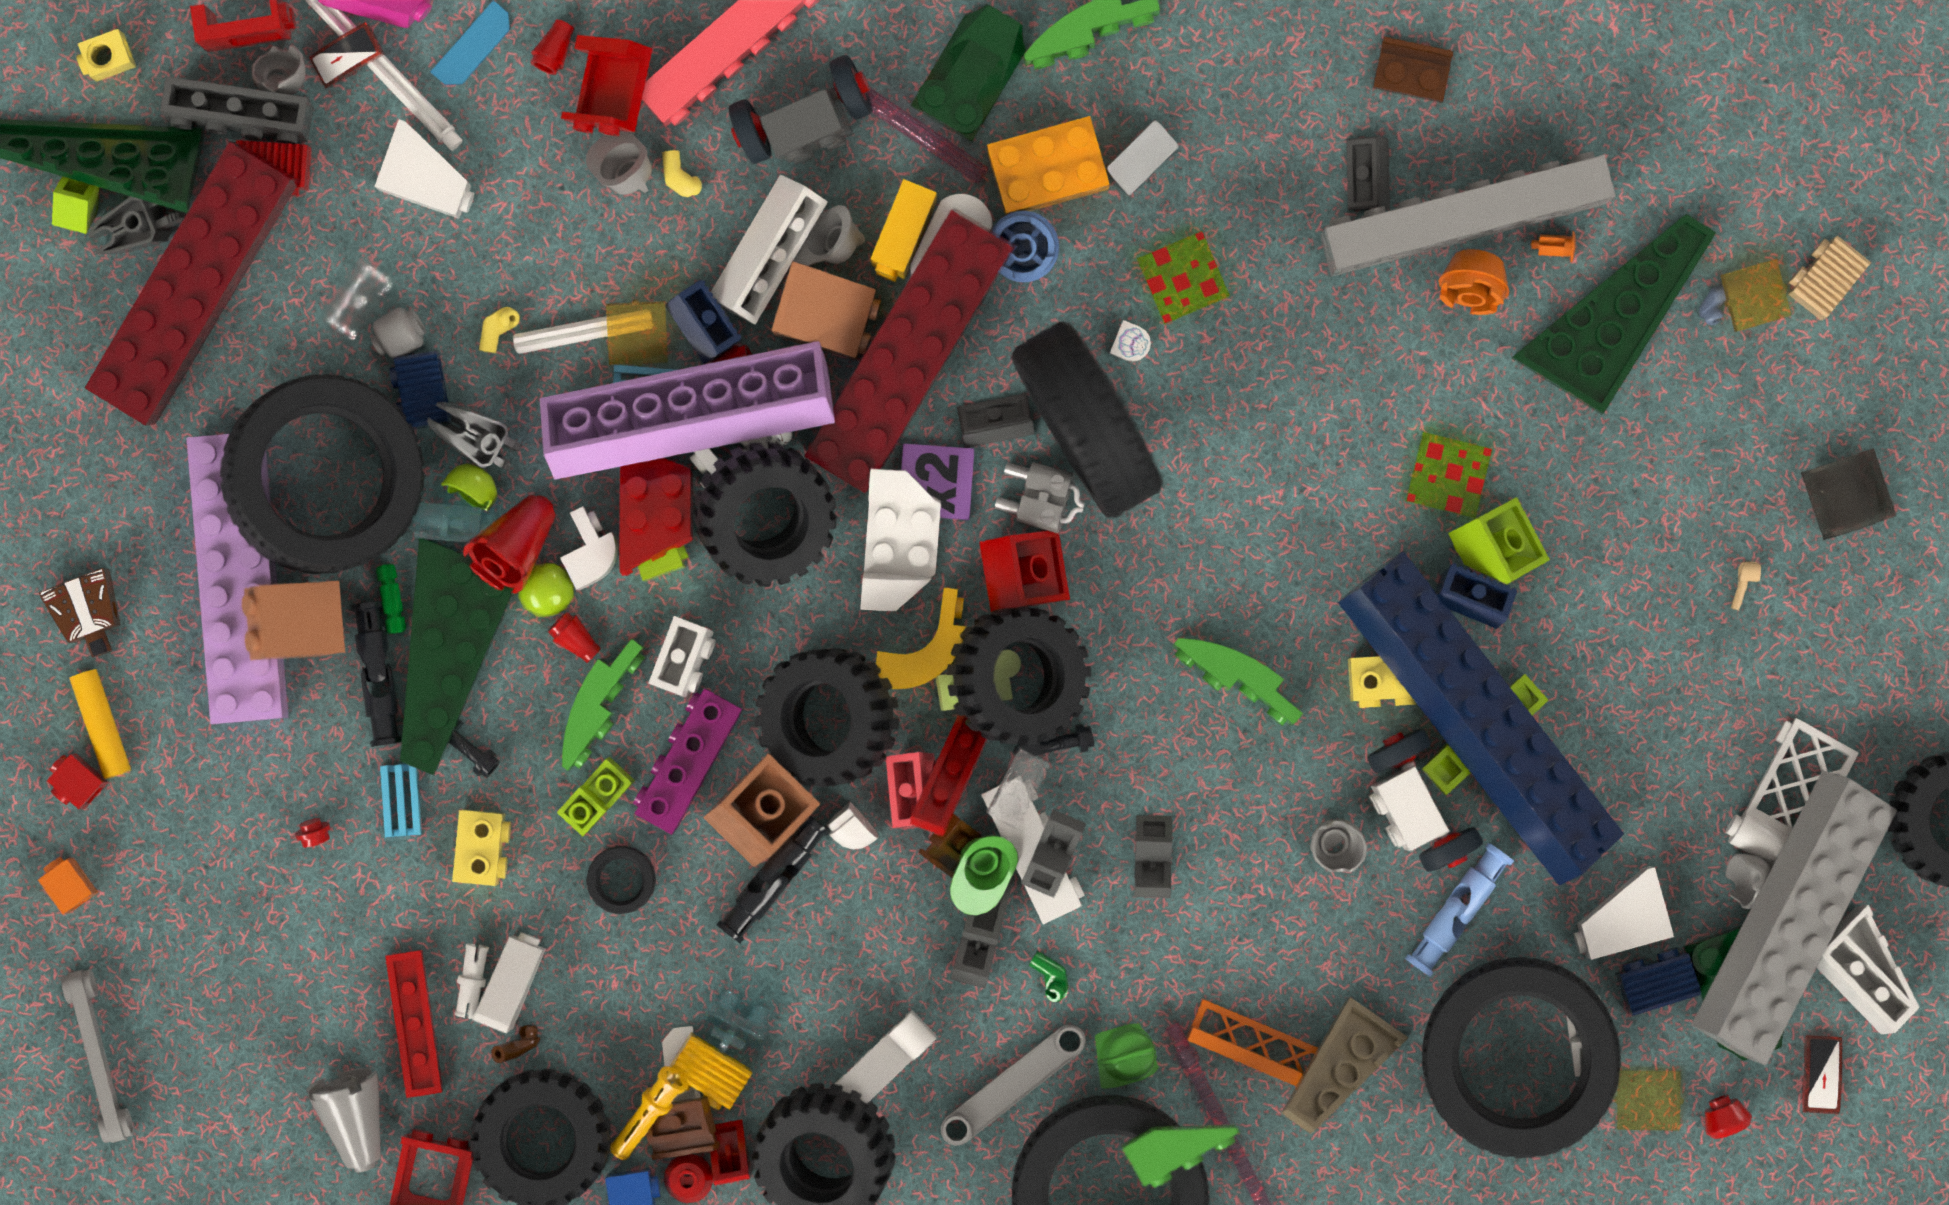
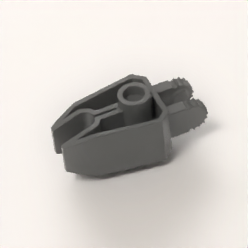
(134, 226)
(478, 438)

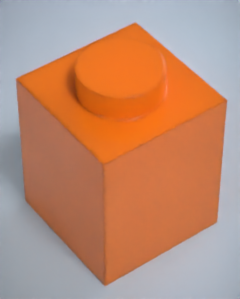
(67, 884)

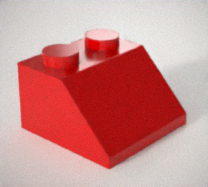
(1024, 570)

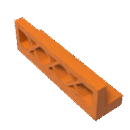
(1245, 1054)

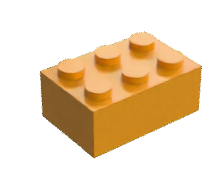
(1048, 166)

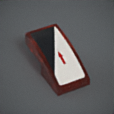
(346, 55)
(1822, 1074)

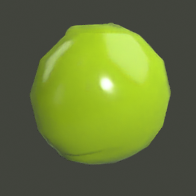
(472, 481)
(547, 590)

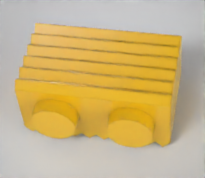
(711, 1071)

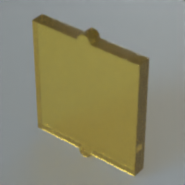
(1755, 295)
(636, 332)
(1649, 1100)

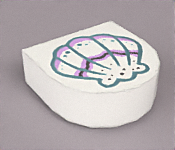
(1131, 342)

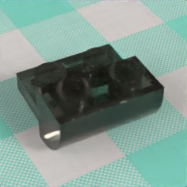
(1848, 494)

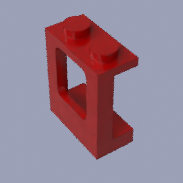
(242, 32)
(423, 1139)

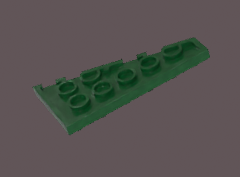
(128, 159)
(1605, 332)
(448, 643)

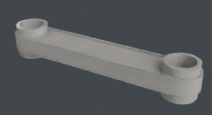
(79, 989)
(1012, 1084)

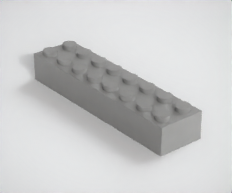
(1467, 215)
(1794, 917)

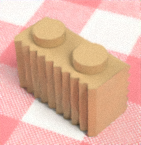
(1828, 277)

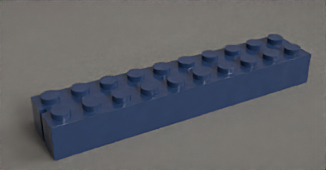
(1481, 718)

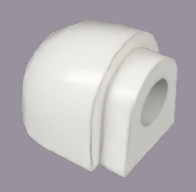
(851, 828)

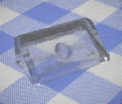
(356, 299)

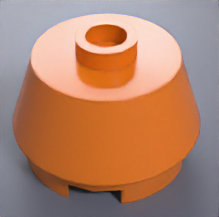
(1474, 281)

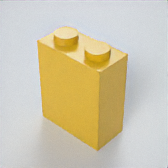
(903, 231)

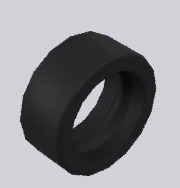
(606, 902)

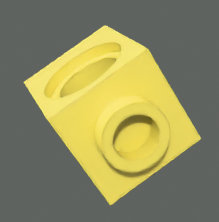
(121, 55)

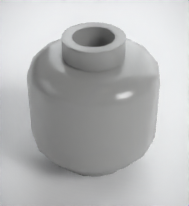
(398, 333)

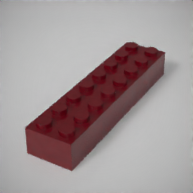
(192, 283)
(910, 349)

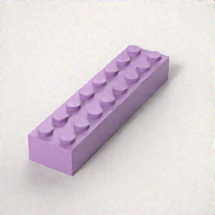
(686, 410)
(226, 565)

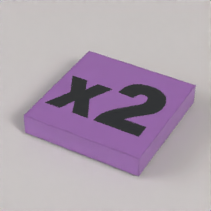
(943, 474)

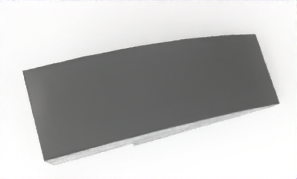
(979, 944)

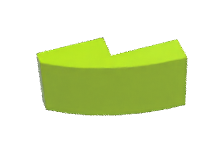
(595, 796)

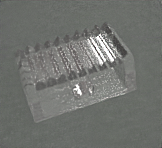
(1018, 788)

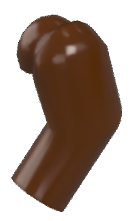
(511, 1050)

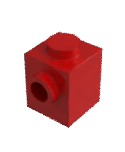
(75, 781)

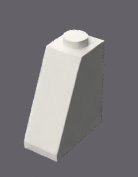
(422, 175)
(1626, 919)
(510, 983)

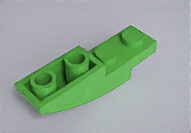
(1075, 31)
(1226, 666)
(588, 715)

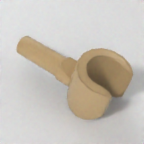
(1746, 572)

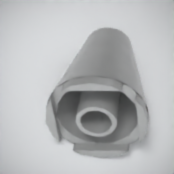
(351, 1115)

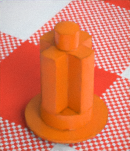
(1555, 245)

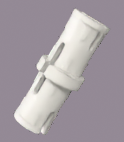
(471, 980)

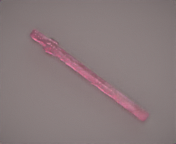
(1188, 1058)

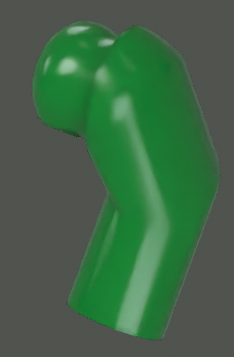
(1054, 975)

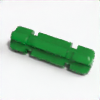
(391, 598)

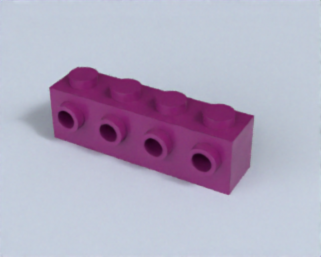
(688, 761)

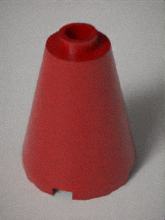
(511, 544)

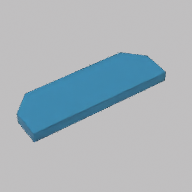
(473, 46)

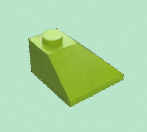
(1500, 543)

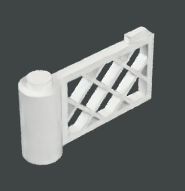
(1763, 834)

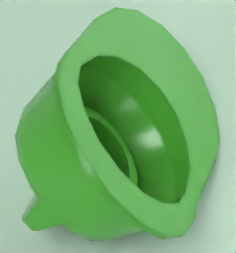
(983, 874)
(1125, 1055)

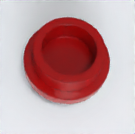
(313, 832)

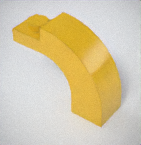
(926, 664)

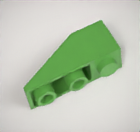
(1167, 1148)

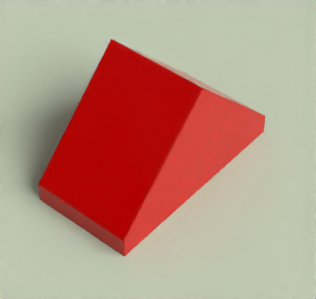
(732, 1158)

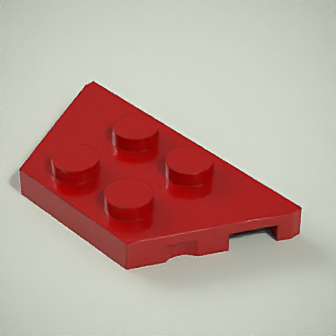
(653, 511)

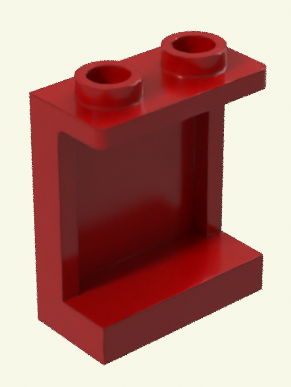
(610, 85)

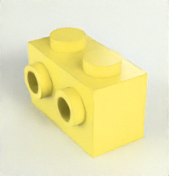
(1372, 681)
(480, 847)

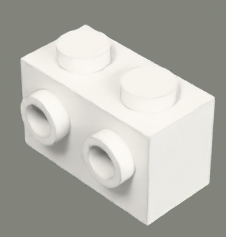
(682, 657)

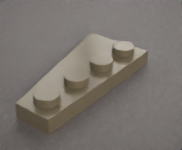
(1344, 1060)

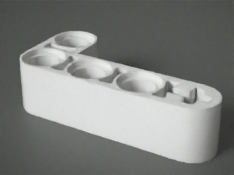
(888, 1057)

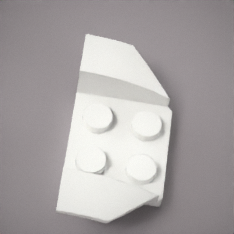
(898, 540)

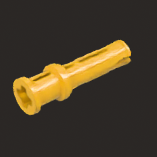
(655, 1103)

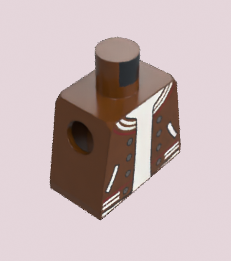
(85, 609)

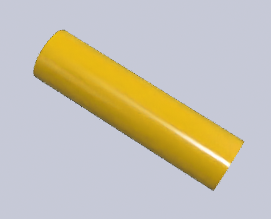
(100, 724)

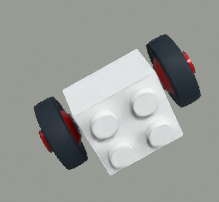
(1411, 808)

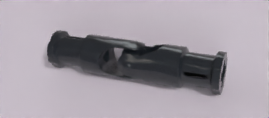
(372, 648)
(753, 902)

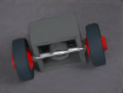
(807, 123)

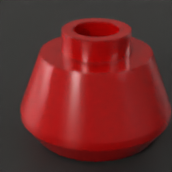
(1726, 1117)
(700, 1179)

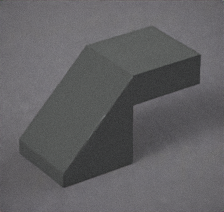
(1053, 853)
(1153, 856)

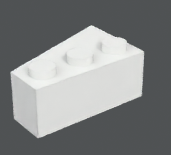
(1866, 973)

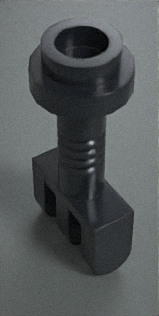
(1081, 737)
(484, 762)

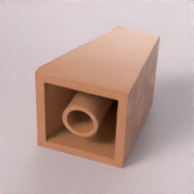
(825, 310)
(293, 620)
(761, 810)

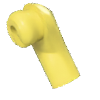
(677, 178)
(496, 325)

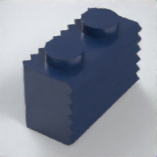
(702, 321)
(420, 388)
(1475, 596)
(1658, 982)

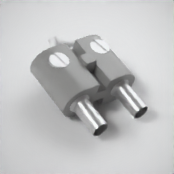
(1043, 498)

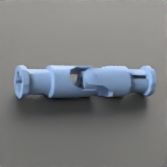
(1442, 931)

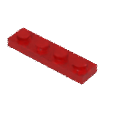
(948, 778)
(414, 1023)

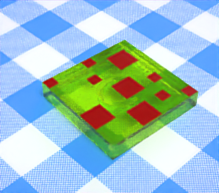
(1183, 277)
(1448, 475)

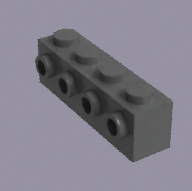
(236, 109)

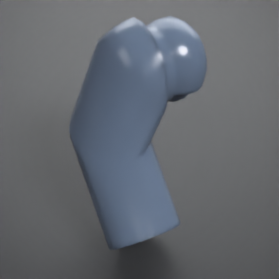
(1711, 305)

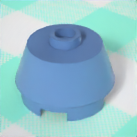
(1035, 248)

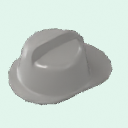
(620, 163)
(831, 238)

